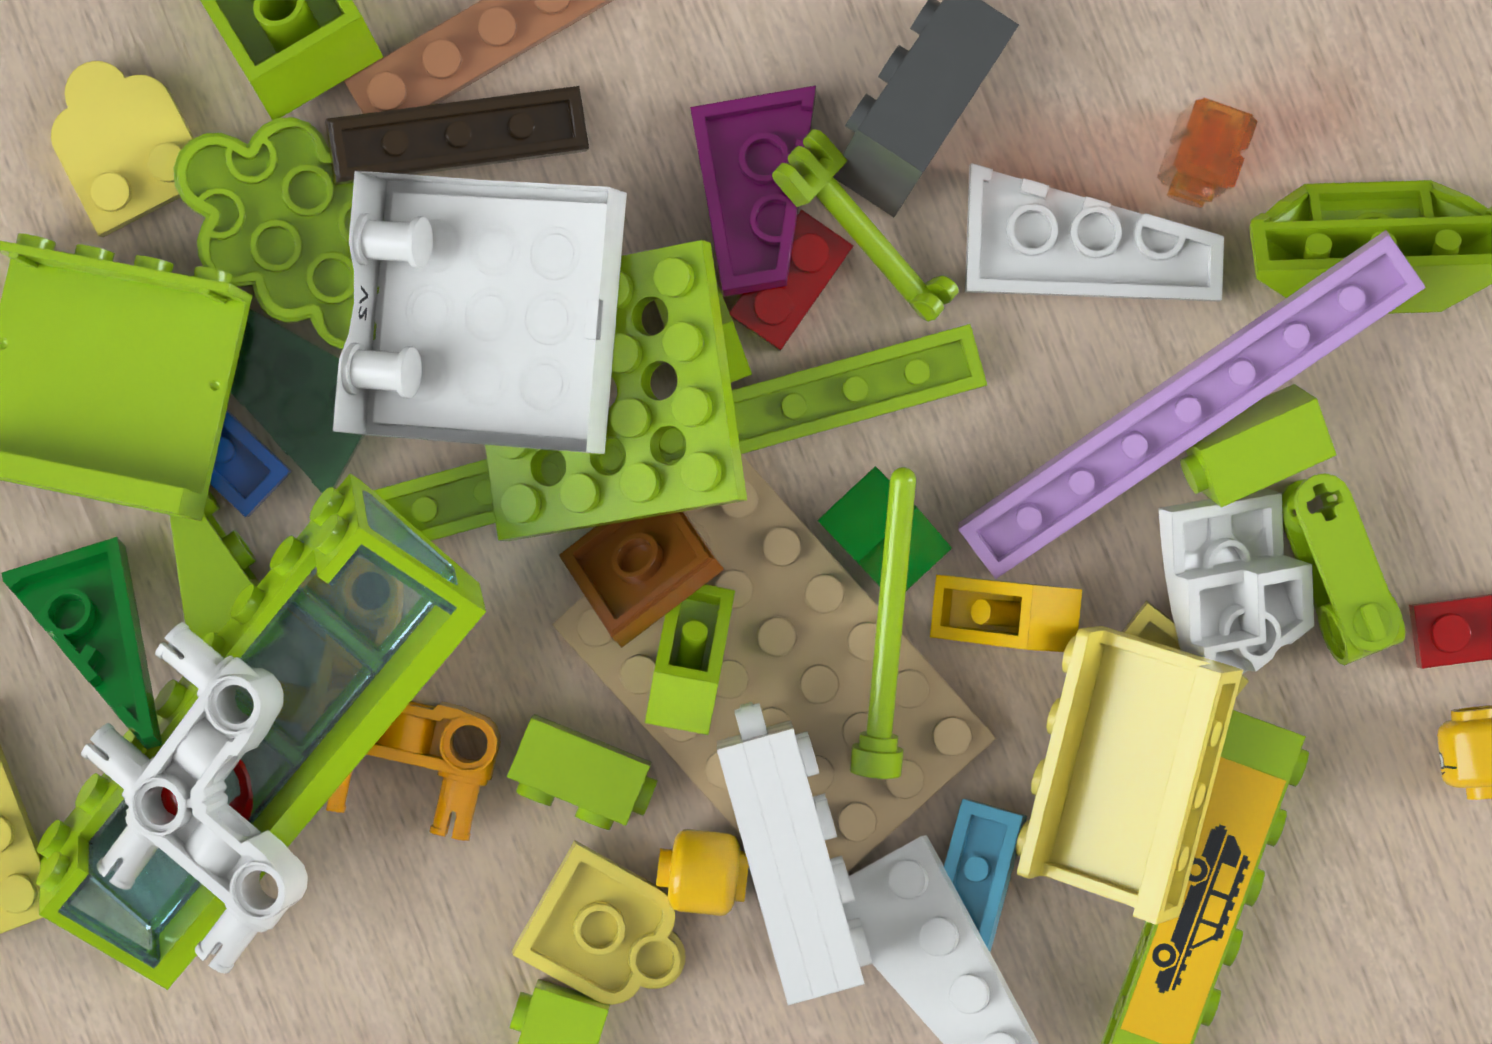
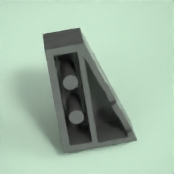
(921, 98)

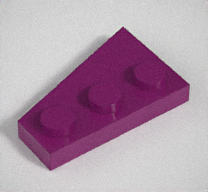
(748, 212)

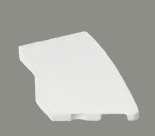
(1231, 582)

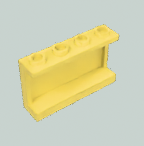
(1128, 770)

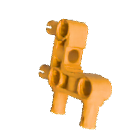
(426, 739)

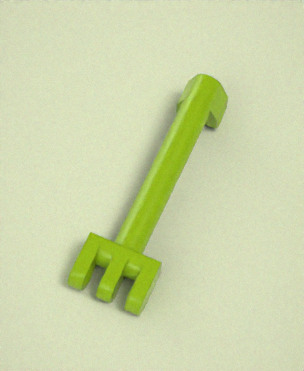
(812, 175)

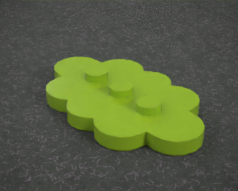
(275, 221)

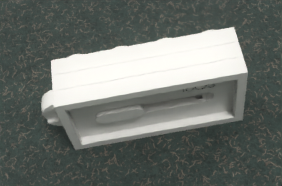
(788, 857)

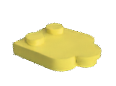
(119, 144)
(602, 930)

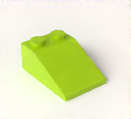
(294, 46)

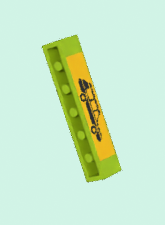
(1179, 960)

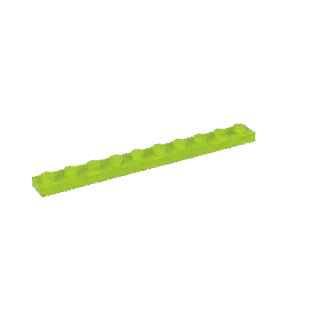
(764, 415)

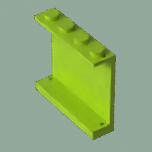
(115, 375)

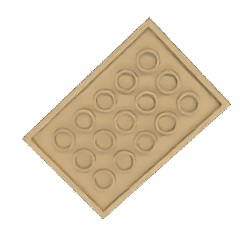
(806, 655)

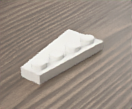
(1072, 245)
(933, 949)

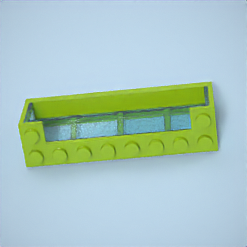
(352, 634)

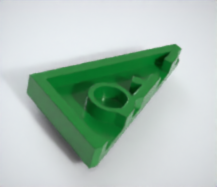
(93, 617)

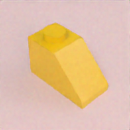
(1005, 613)

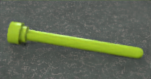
(878, 749)

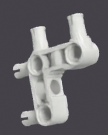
(206, 832)

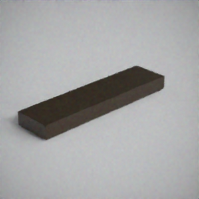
(458, 134)

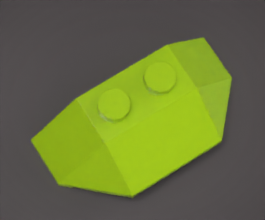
(1322, 223)

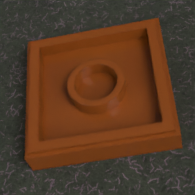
(640, 570)

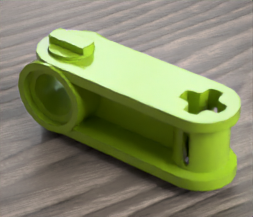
(1348, 584)

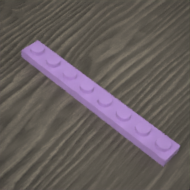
(1191, 404)

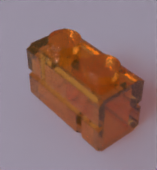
(1205, 151)

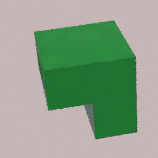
(860, 524)

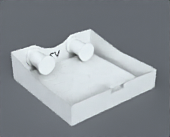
(483, 313)

